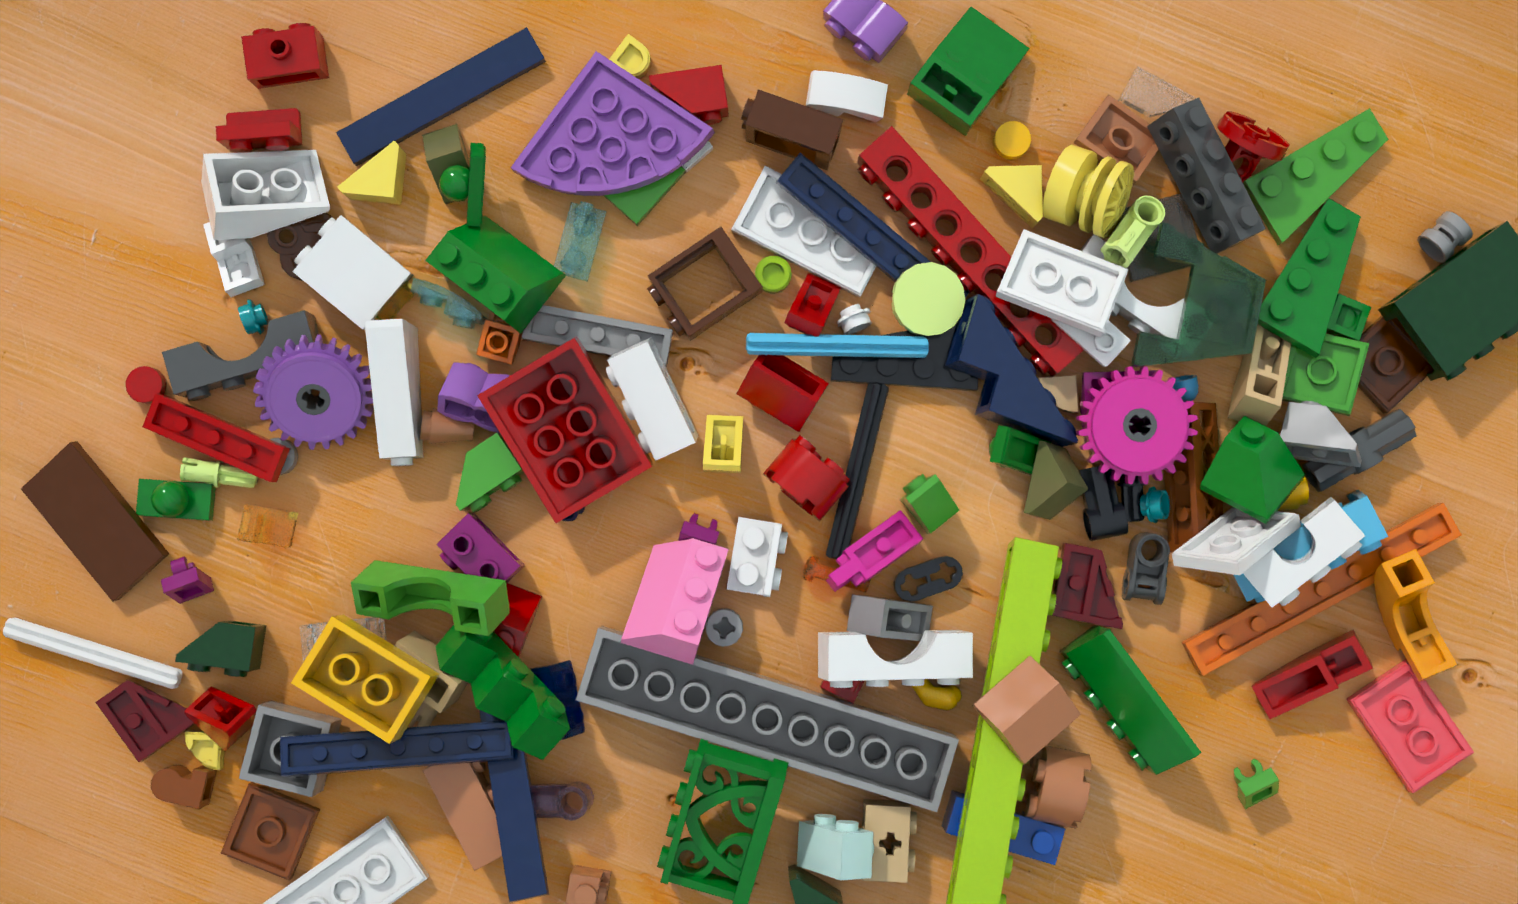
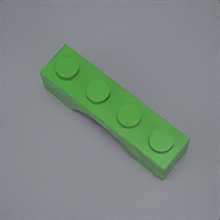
(394, 588)

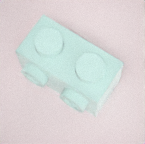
(835, 848)

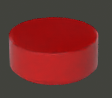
(144, 383)

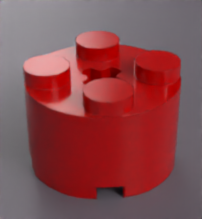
(806, 478)

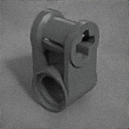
(1146, 572)

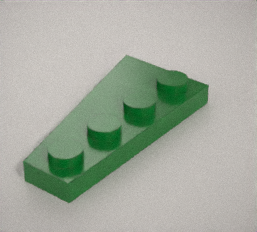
(1308, 286)

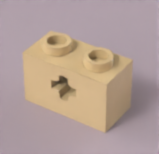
(895, 818)

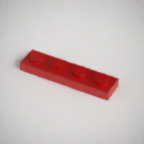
(216, 437)

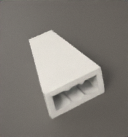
(395, 389)

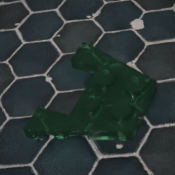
(1217, 309)

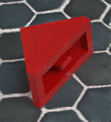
(221, 716)

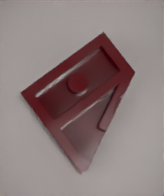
(1084, 588)
(143, 718)

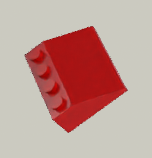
(565, 429)

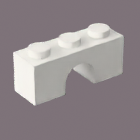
(1332, 536)

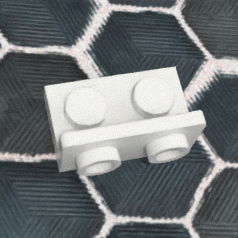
(1103, 348)
(755, 557)

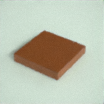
(270, 831)

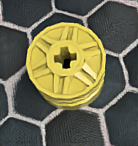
(1088, 191)

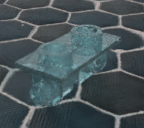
(579, 240)

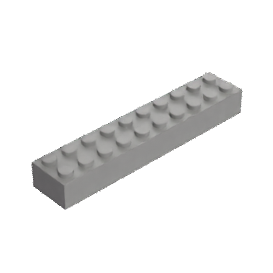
(771, 720)

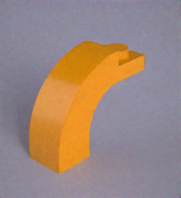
(1403, 604)

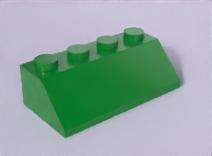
(1128, 701)

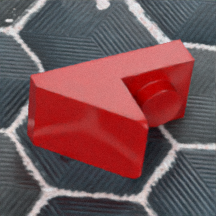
(812, 305)
(517, 624)

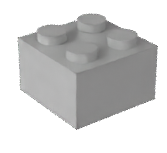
(262, 754)

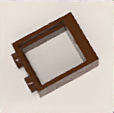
(791, 128)
(721, 242)

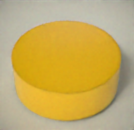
(1012, 140)

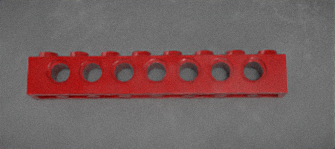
(893, 150)

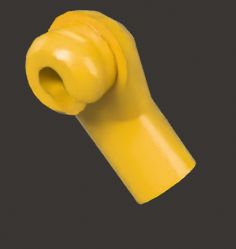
(938, 697)

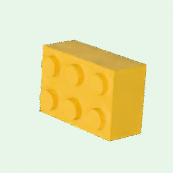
(365, 678)

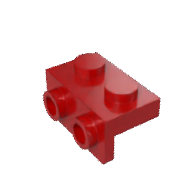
(261, 129)

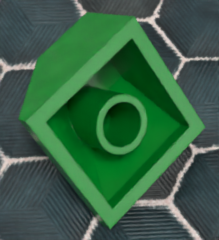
(1253, 471)

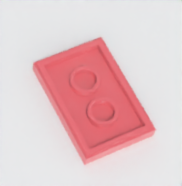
(1410, 726)

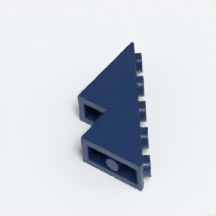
(1010, 387)

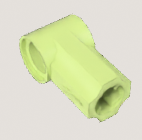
(1133, 230)

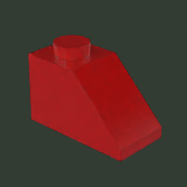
(695, 90)

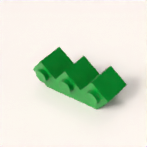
(505, 689)

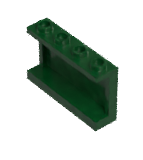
(1463, 303)

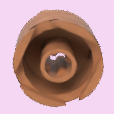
(1057, 787)

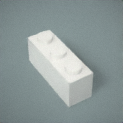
(651, 399)

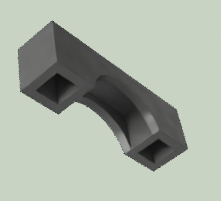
(198, 369)

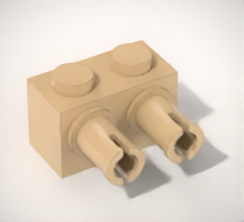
(446, 687)

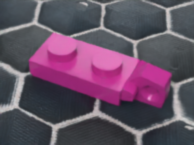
(875, 552)

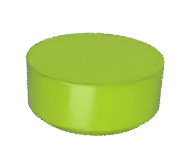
(773, 274)

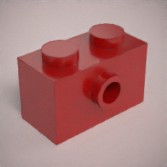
(285, 56)
(786, 400)

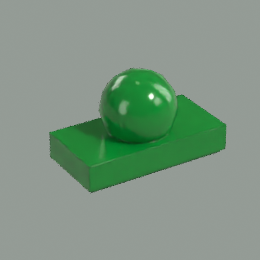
(463, 183)
(1014, 449)
(175, 499)

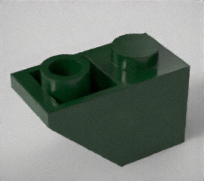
(226, 645)

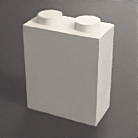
(350, 271)

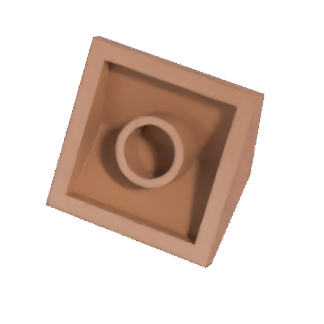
(1120, 135)
(1027, 709)

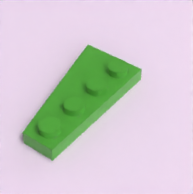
(1305, 179)

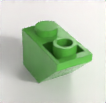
(486, 471)
(928, 502)

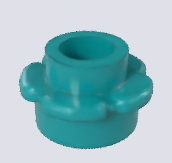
(253, 317)
(1155, 504)

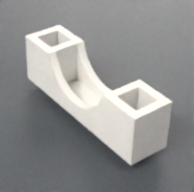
(1142, 317)
(939, 656)

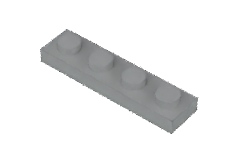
(595, 332)

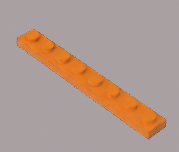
(1262, 622)

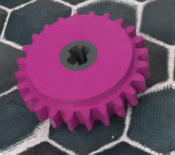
(1137, 398)

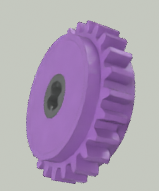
(288, 384)

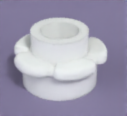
(854, 319)

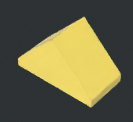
(379, 178)
(1018, 188)
(723, 444)

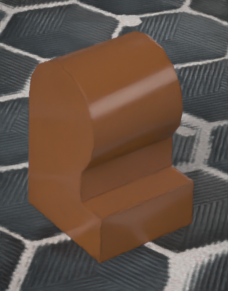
(184, 788)

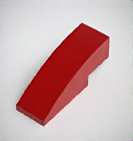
(1312, 674)

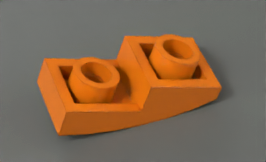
(498, 340)

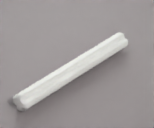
(92, 653)

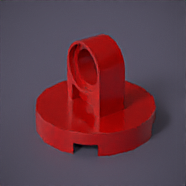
(1250, 142)

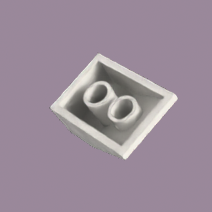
(261, 191)

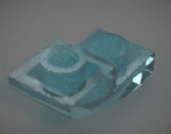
(456, 307)

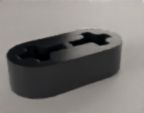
(924, 570)

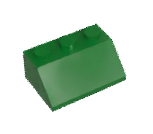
(497, 271)

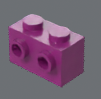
(478, 551)

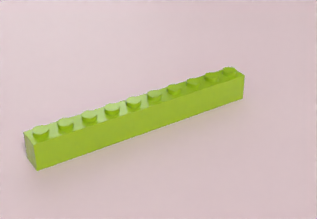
(994, 771)

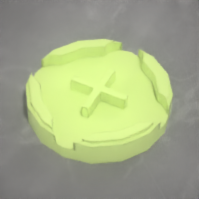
(928, 299)

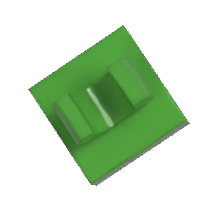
(1258, 787)

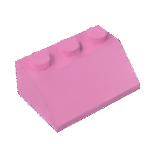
(675, 598)

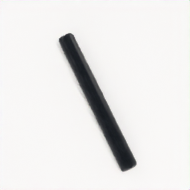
(857, 469)

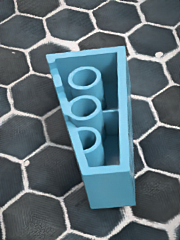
(1300, 541)

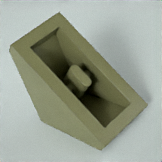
(444, 149)
(1053, 482)

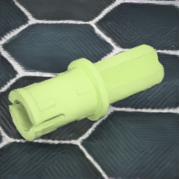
(215, 473)

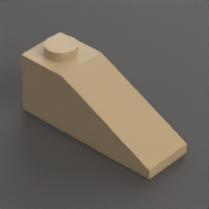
(1261, 379)

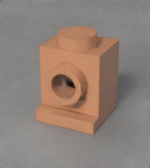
(588, 885)

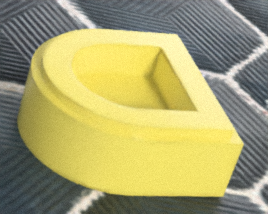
(632, 57)

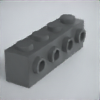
(1206, 176)

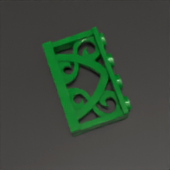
(762, 794)

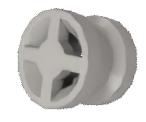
(724, 621)

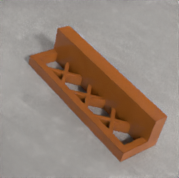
(1188, 506)

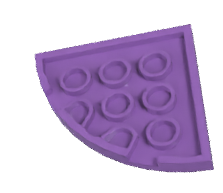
(610, 135)

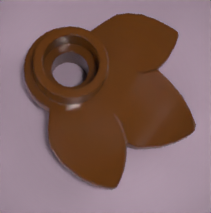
(304, 234)

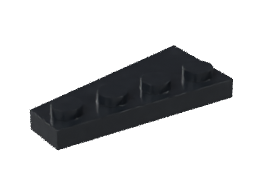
(908, 372)

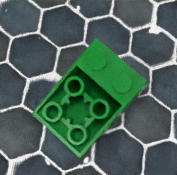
(967, 70)

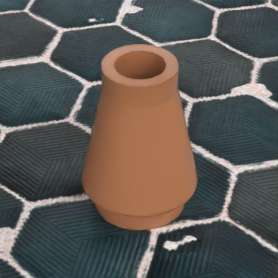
(443, 429)

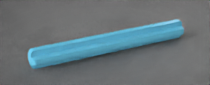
(837, 345)

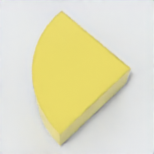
(205, 749)

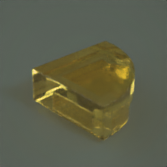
(396, 302)

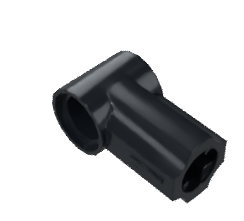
(1103, 513)

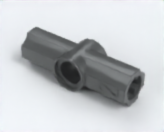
(1372, 443)

